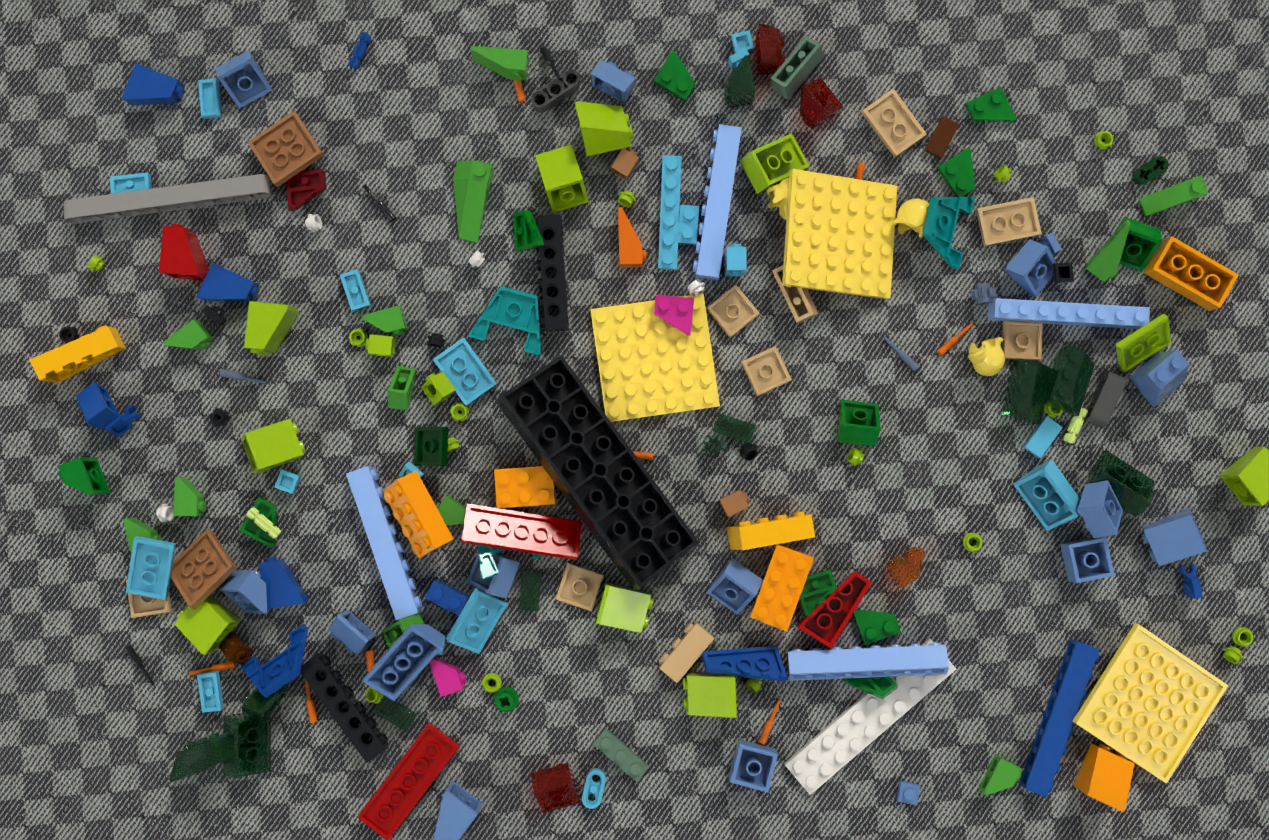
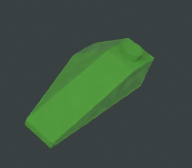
(471, 190)

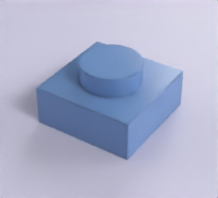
(1052, 243)
(908, 792)

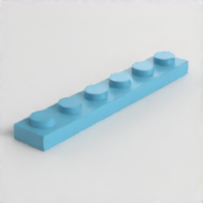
(669, 212)

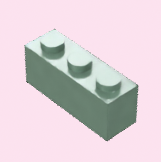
(796, 67)

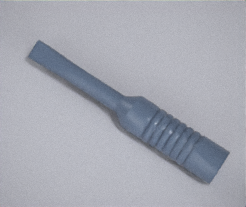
(904, 356)
(238, 376)

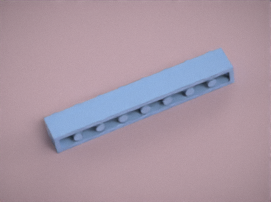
(718, 202)
(1068, 313)
(383, 542)
(868, 662)

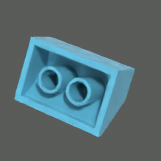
(1049, 495)

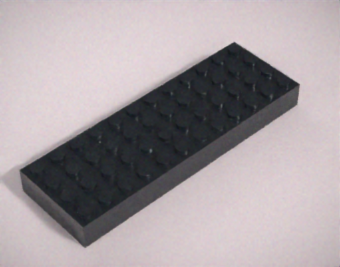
(597, 472)

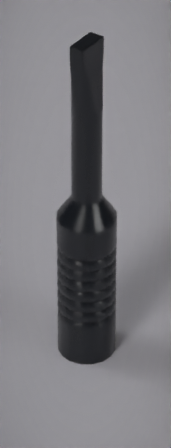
(549, 60)
(380, 204)
(137, 662)

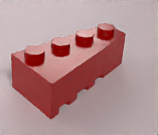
(832, 615)

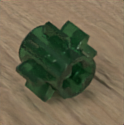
(708, 448)

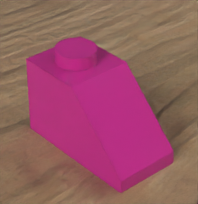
(447, 676)

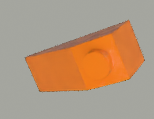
(629, 244)

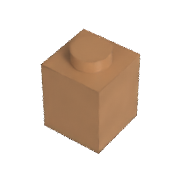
(625, 163)
(734, 502)

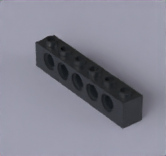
(557, 323)
(343, 717)

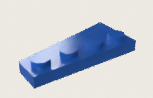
(746, 662)

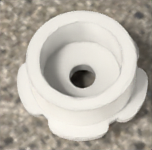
(313, 222)
(476, 259)
(696, 287)
(165, 513)

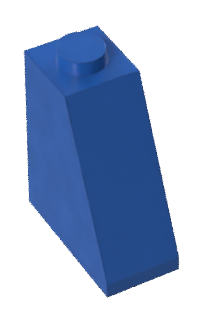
(151, 87)
(226, 286)
(281, 584)

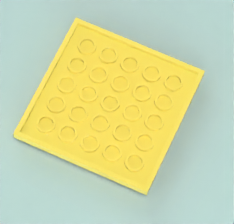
(839, 234)
(652, 365)
(1150, 703)

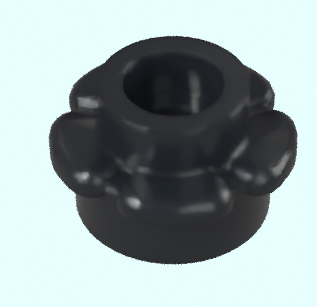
(64, 332)
(436, 340)
(224, 417)
(749, 451)

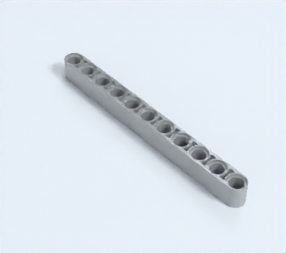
(167, 199)

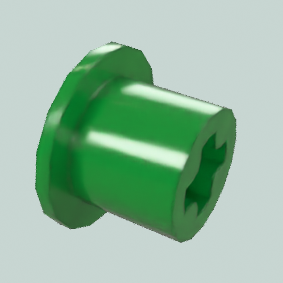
(506, 699)

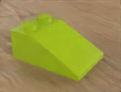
(773, 162)

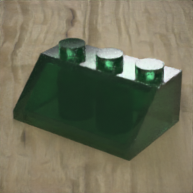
(1068, 380)
(1026, 391)
(1130, 486)
(250, 743)
(201, 755)

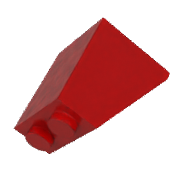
(182, 254)

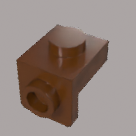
(235, 649)

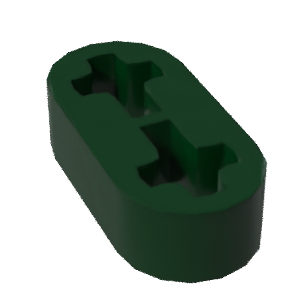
(1151, 173)

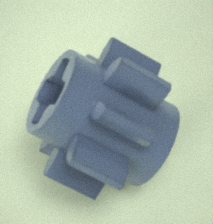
(983, 293)

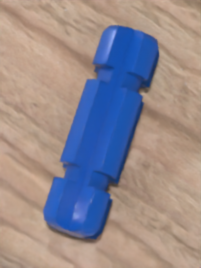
(359, 50)

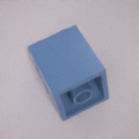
(1160, 376)
(1174, 538)
(456, 813)

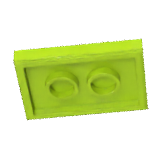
(1143, 343)

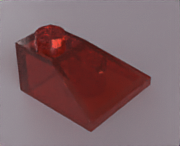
(817, 103)

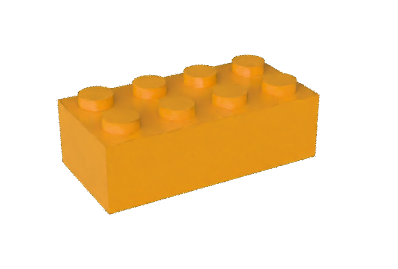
(1191, 273)
(417, 514)
(782, 587)

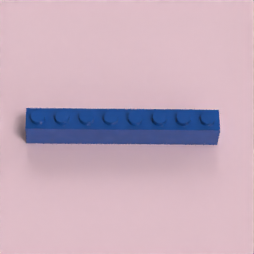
(1058, 717)

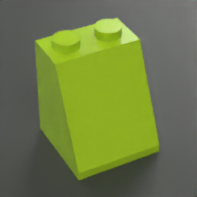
(603, 127)
(562, 178)
(267, 326)
(272, 446)
(1250, 477)
(624, 608)
(207, 624)
(710, 694)

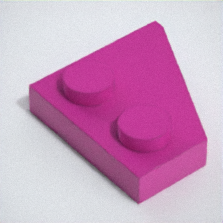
(675, 311)

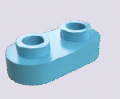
(593, 787)

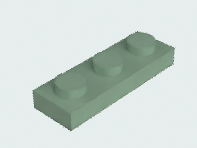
(621, 754)

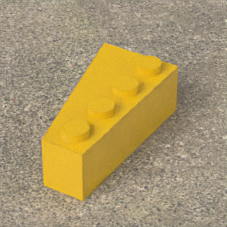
(77, 355)

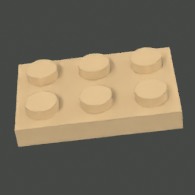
(894, 123)
(1008, 221)

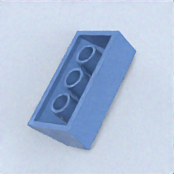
(404, 660)

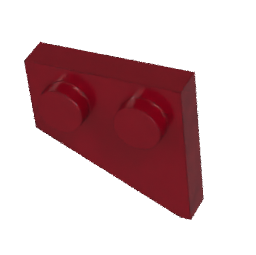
(305, 187)

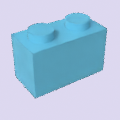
(735, 260)

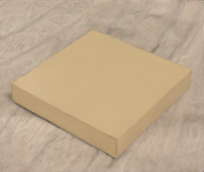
(733, 311)
(1022, 340)
(766, 371)
(579, 587)
(147, 606)

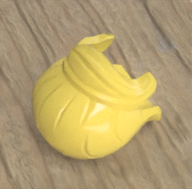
(779, 197)
(912, 216)
(989, 358)

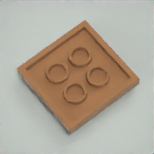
(285, 148)
(201, 569)

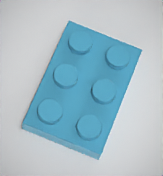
(465, 371)
(150, 567)
(476, 621)

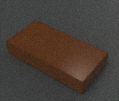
(941, 137)

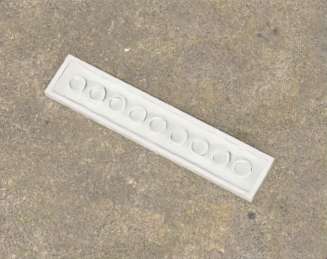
(858, 728)

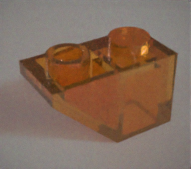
(907, 568)

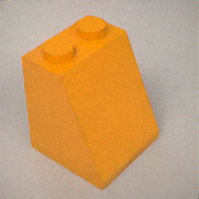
(1105, 776)

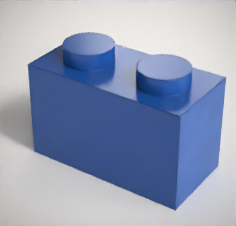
(97, 406)
(447, 596)

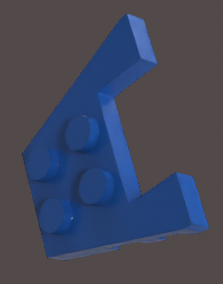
(281, 668)

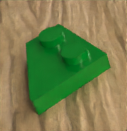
(675, 77)
(991, 107)
(959, 173)
(526, 232)
(251, 529)
(816, 589)
(875, 625)
(876, 686)

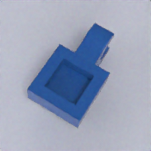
(123, 422)
(1191, 583)

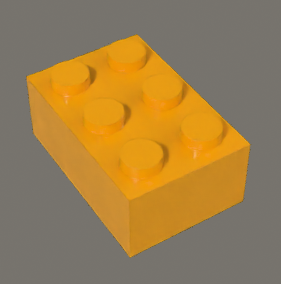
(524, 487)

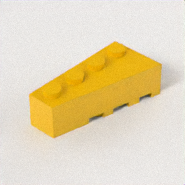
(771, 532)

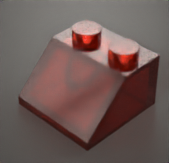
(769, 49)
(555, 787)

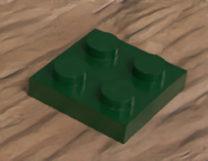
(431, 446)

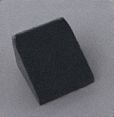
(1063, 272)

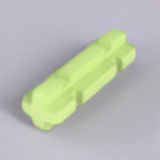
(1075, 426)
(264, 523)

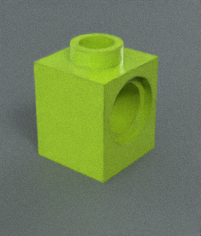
(381, 345)
(438, 388)

